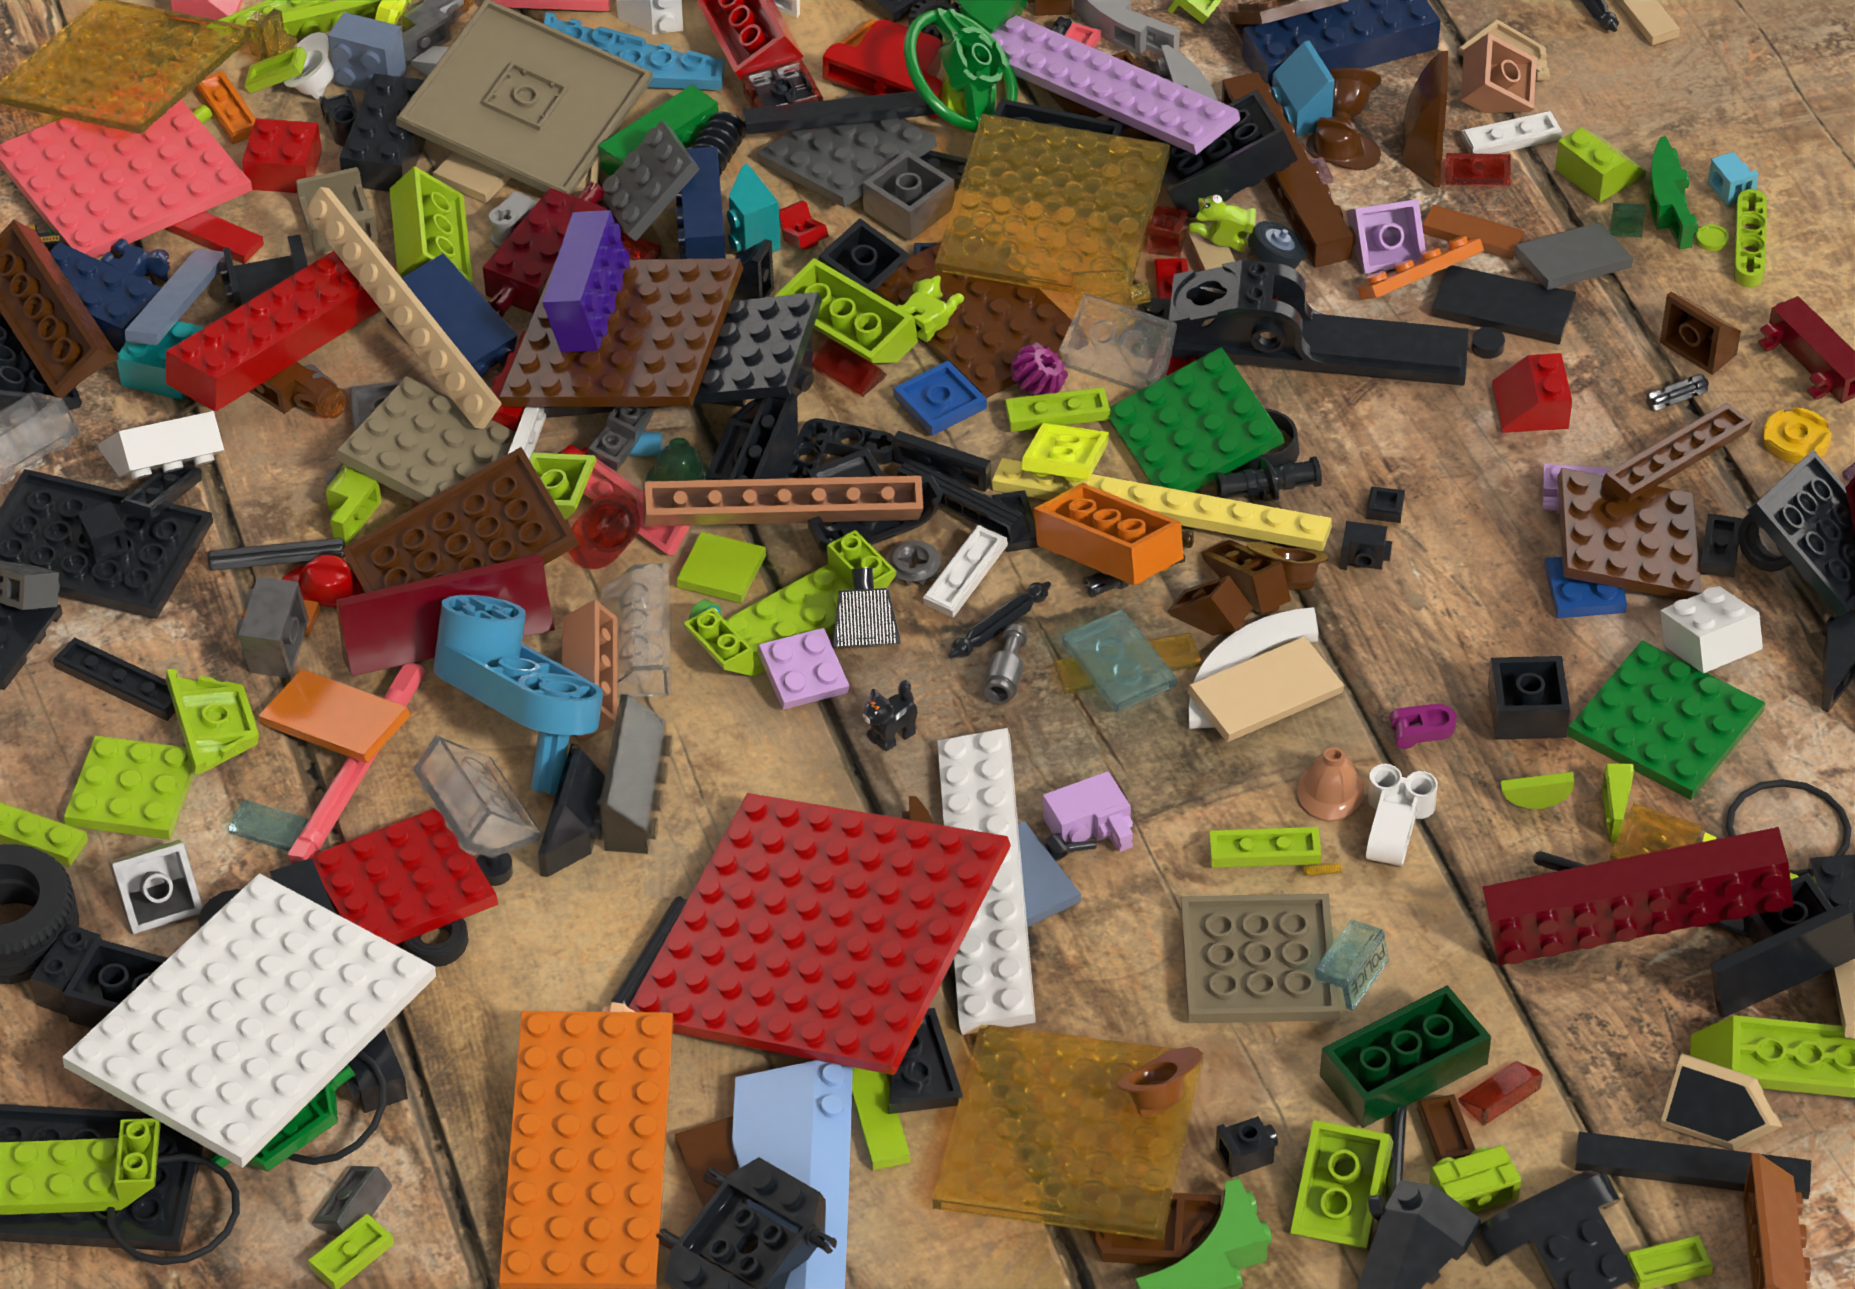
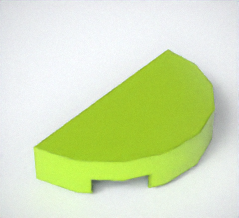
(1538, 791)

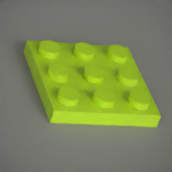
(131, 788)

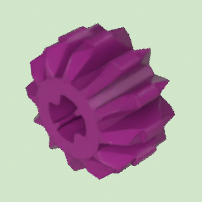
(1038, 370)

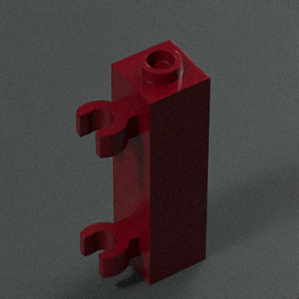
(1814, 347)

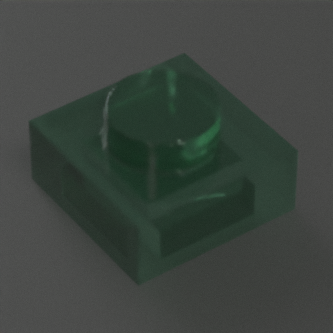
(1627, 220)

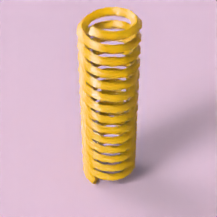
(1323, 867)

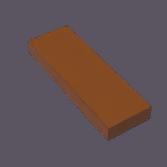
(1450, 224)

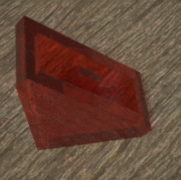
(1167, 231)

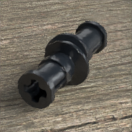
(1268, 478)

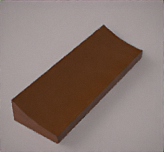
(48, 312)

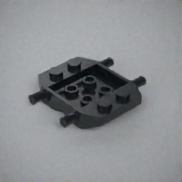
(730, 1224)

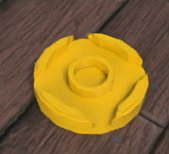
(1795, 434)

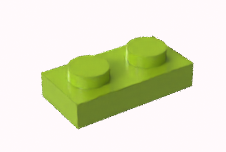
(351, 1252)

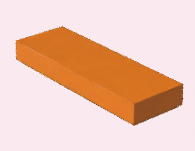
(227, 106)

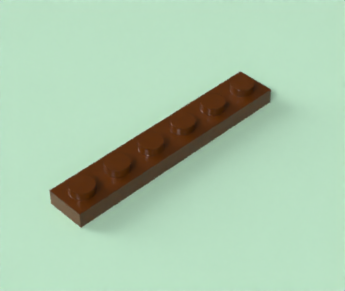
(1676, 452)

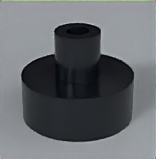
(496, 869)

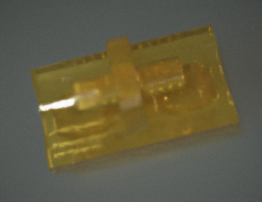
(271, 36)

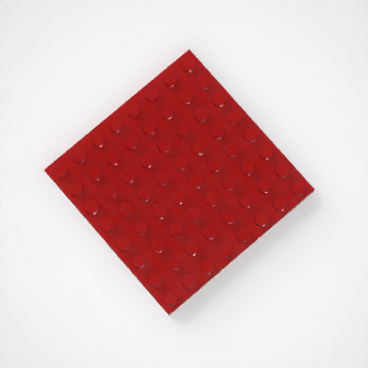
(821, 931)

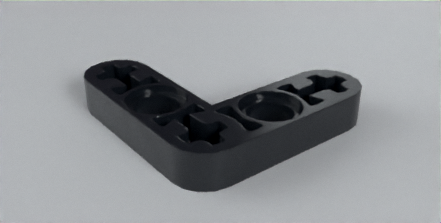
(829, 442)

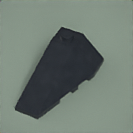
(1417, 1238)

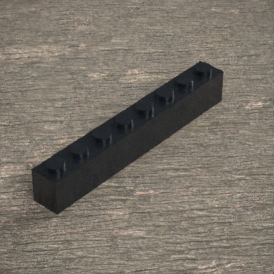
(305, 880)

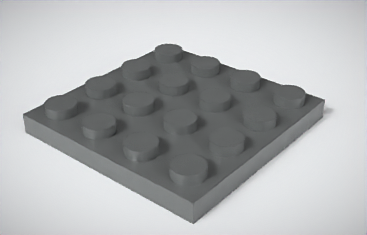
(842, 157)

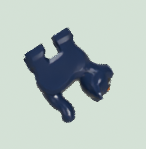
(139, 261)

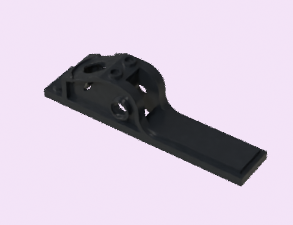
(1303, 336)

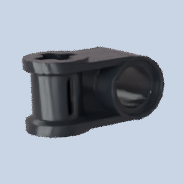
(339, 114)

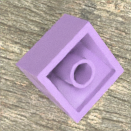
(1387, 234)

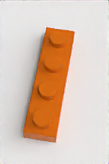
(1409, 272)

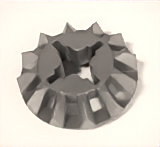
(903, 554)

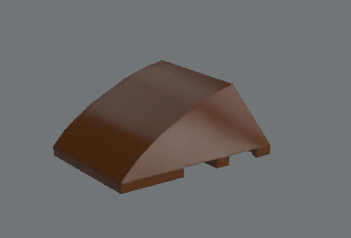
(1426, 121)

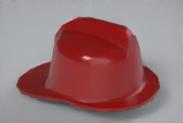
(325, 580)

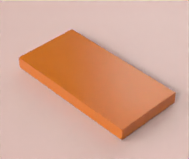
(334, 715)

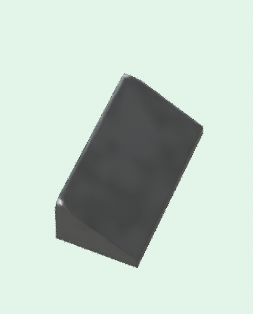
(355, 1196)

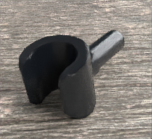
(1059, 849)

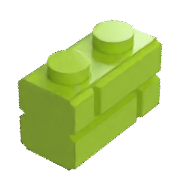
(1478, 1180)

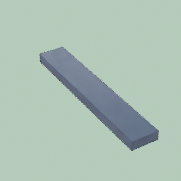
(175, 297)

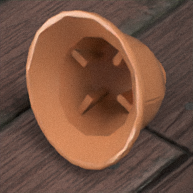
(1331, 786)

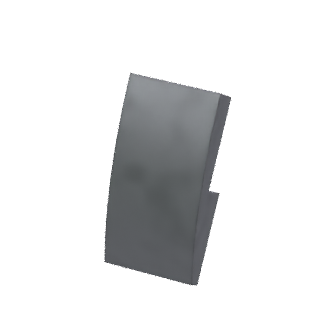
(620, 435)

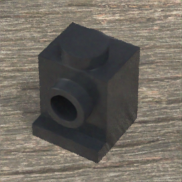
(1365, 546)
(1246, 1145)

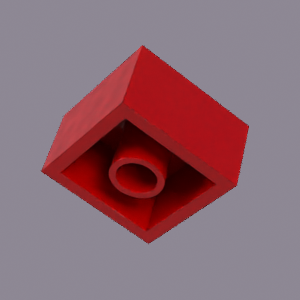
(281, 154)

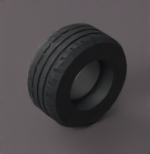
(41, 882)

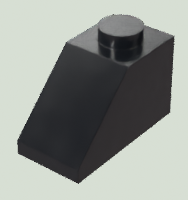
(757, 272)

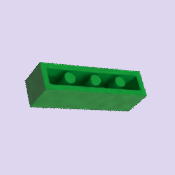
(684, 113)

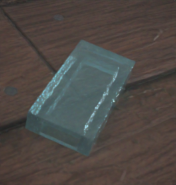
(267, 825)

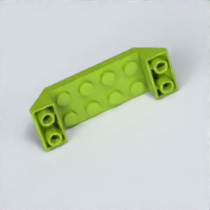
(791, 610)
(1781, 1053)
(80, 1172)

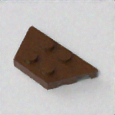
(1185, 1225)

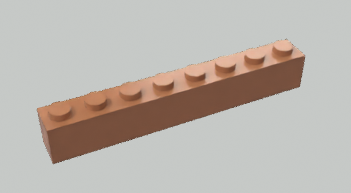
(782, 500)

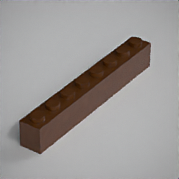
(1298, 188)

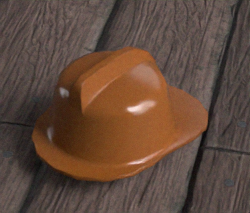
(1160, 1081)

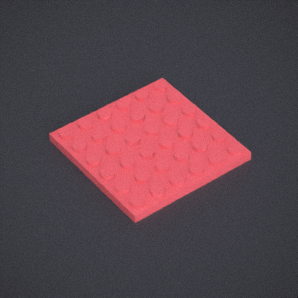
(119, 184)

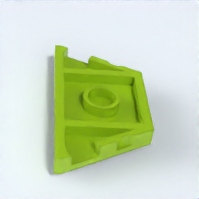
(212, 719)

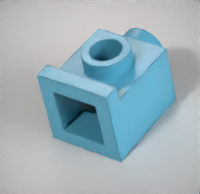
(1730, 177)

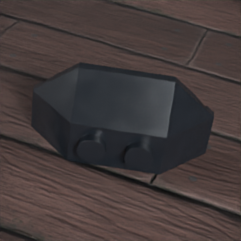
(757, 441)
(575, 814)

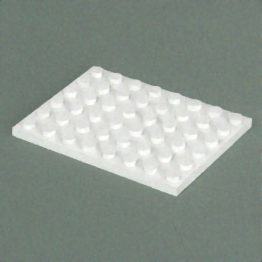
(249, 1019)

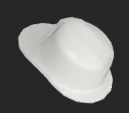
(317, 67)

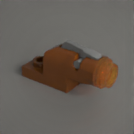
(302, 387)

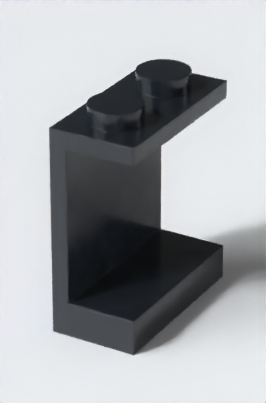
(255, 278)

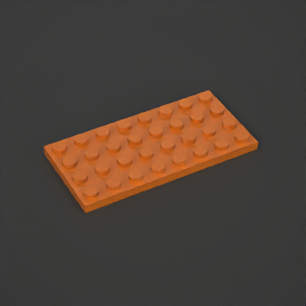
(587, 1151)

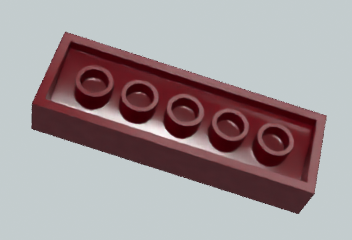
(403, 621)

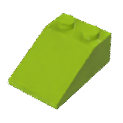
(1337, 1178)

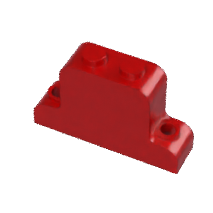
(879, 62)

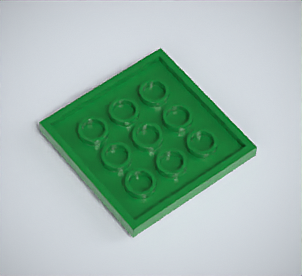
(1194, 424)
(1666, 719)

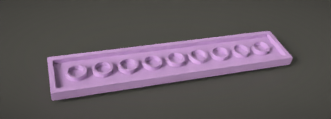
(1114, 86)

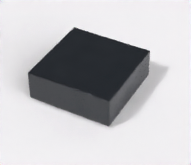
(1385, 504)

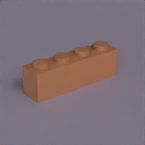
(592, 652)

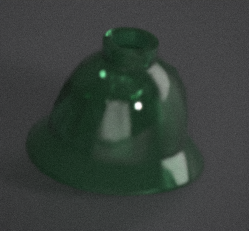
(678, 463)

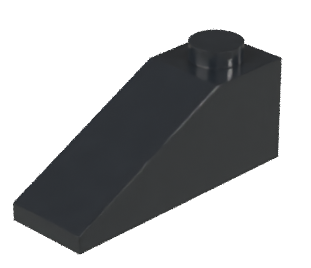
(1838, 657)

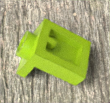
(1197, 8)

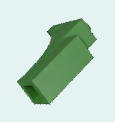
(1233, 1244)

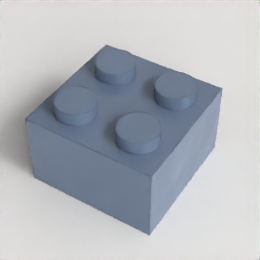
(365, 48)

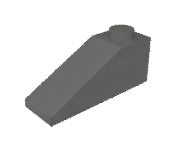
(28, 586)

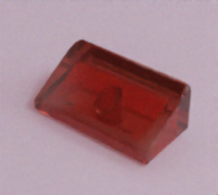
(1477, 169)
(848, 368)
(1501, 1091)

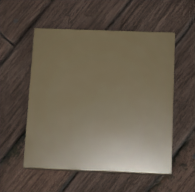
(524, 99)

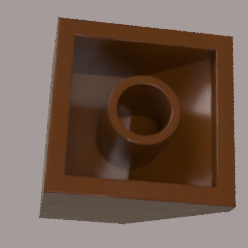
(1698, 334)

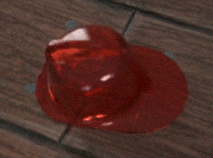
(604, 531)

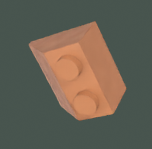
(1498, 77)

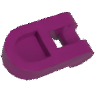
(1434, 721)

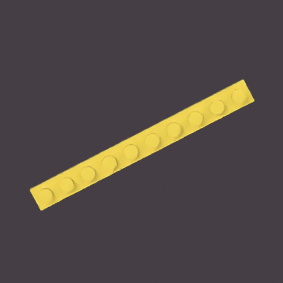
(1187, 507)

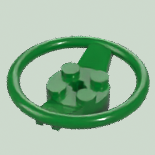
(971, 61)

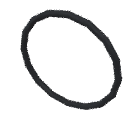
(1798, 785)
(367, 1133)
(200, 1252)

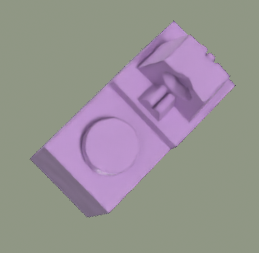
(1090, 810)

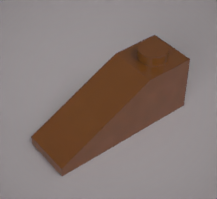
(1257, 577)

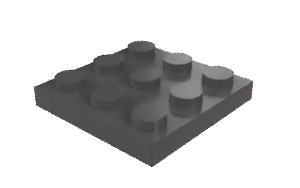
(649, 180)

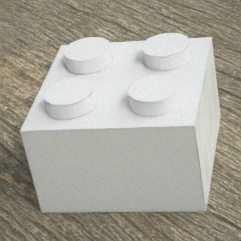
(1711, 629)

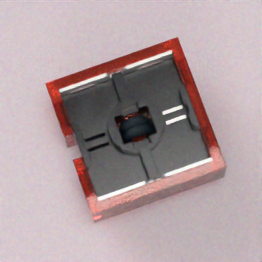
(780, 85)

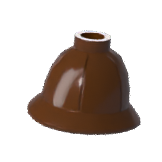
(1352, 90)

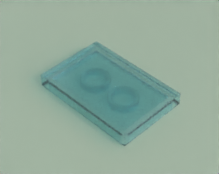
(1119, 660)

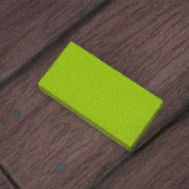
(275, 69)
(1669, 1263)

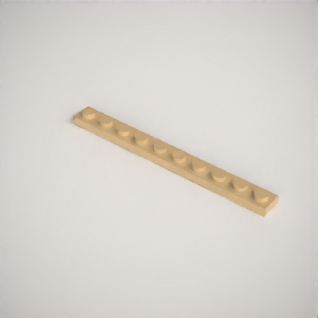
(402, 308)

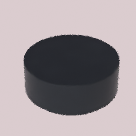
(1488, 342)

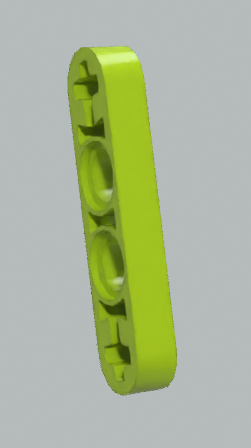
(1752, 238)

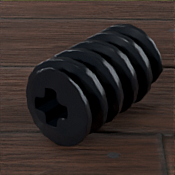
(724, 132)

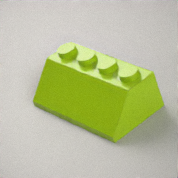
(428, 222)
(855, 314)

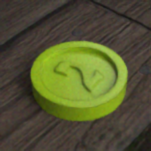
(1712, 237)

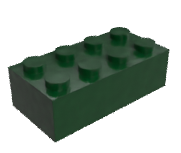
(1405, 1056)

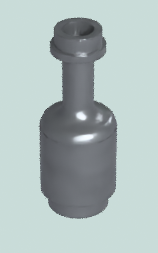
(1005, 667)

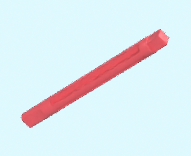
(349, 776)

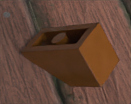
(1213, 607)

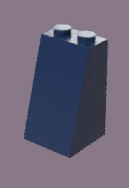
(462, 313)

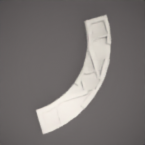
(1251, 642)

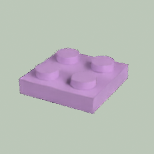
(803, 668)

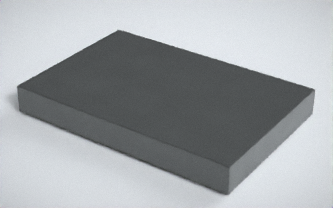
(1573, 256)

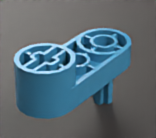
(485, 657)

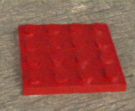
(404, 879)

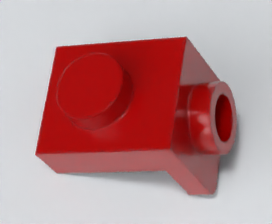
(799, 227)

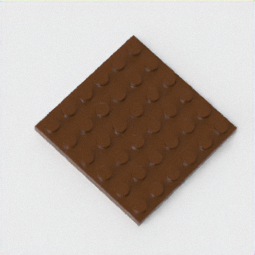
(653, 343)

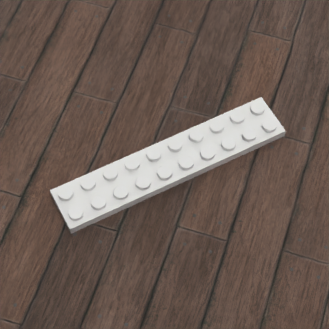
(995, 954)

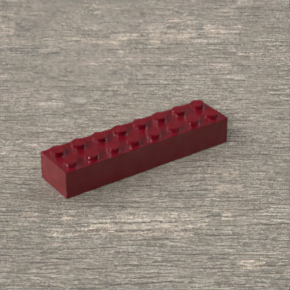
(1639, 896)

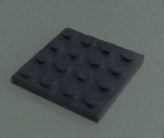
(1814, 528)

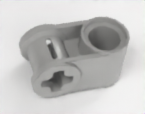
(509, 216)

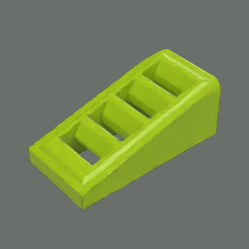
(1615, 793)

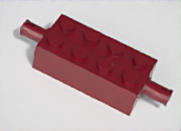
(525, 259)

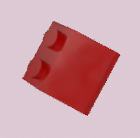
(1533, 395)

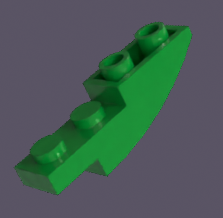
(1668, 196)

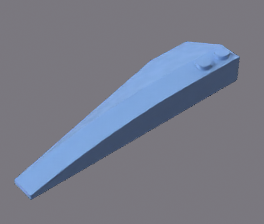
(803, 1126)

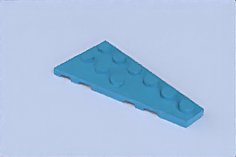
(669, 67)

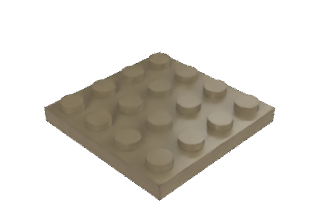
(422, 443)
(1257, 958)

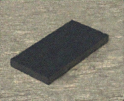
(1504, 304)
(1783, 960)

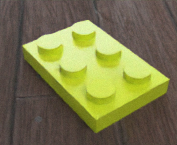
(1065, 452)

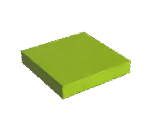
(721, 567)

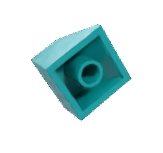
(752, 212)

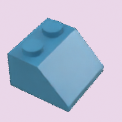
(1304, 89)

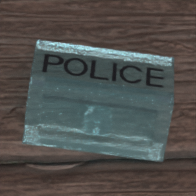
(1354, 961)

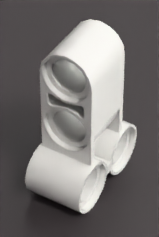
(1397, 806)

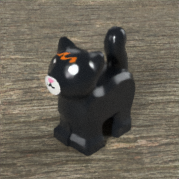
(890, 716)

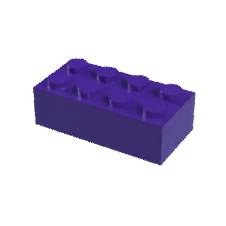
(586, 281)

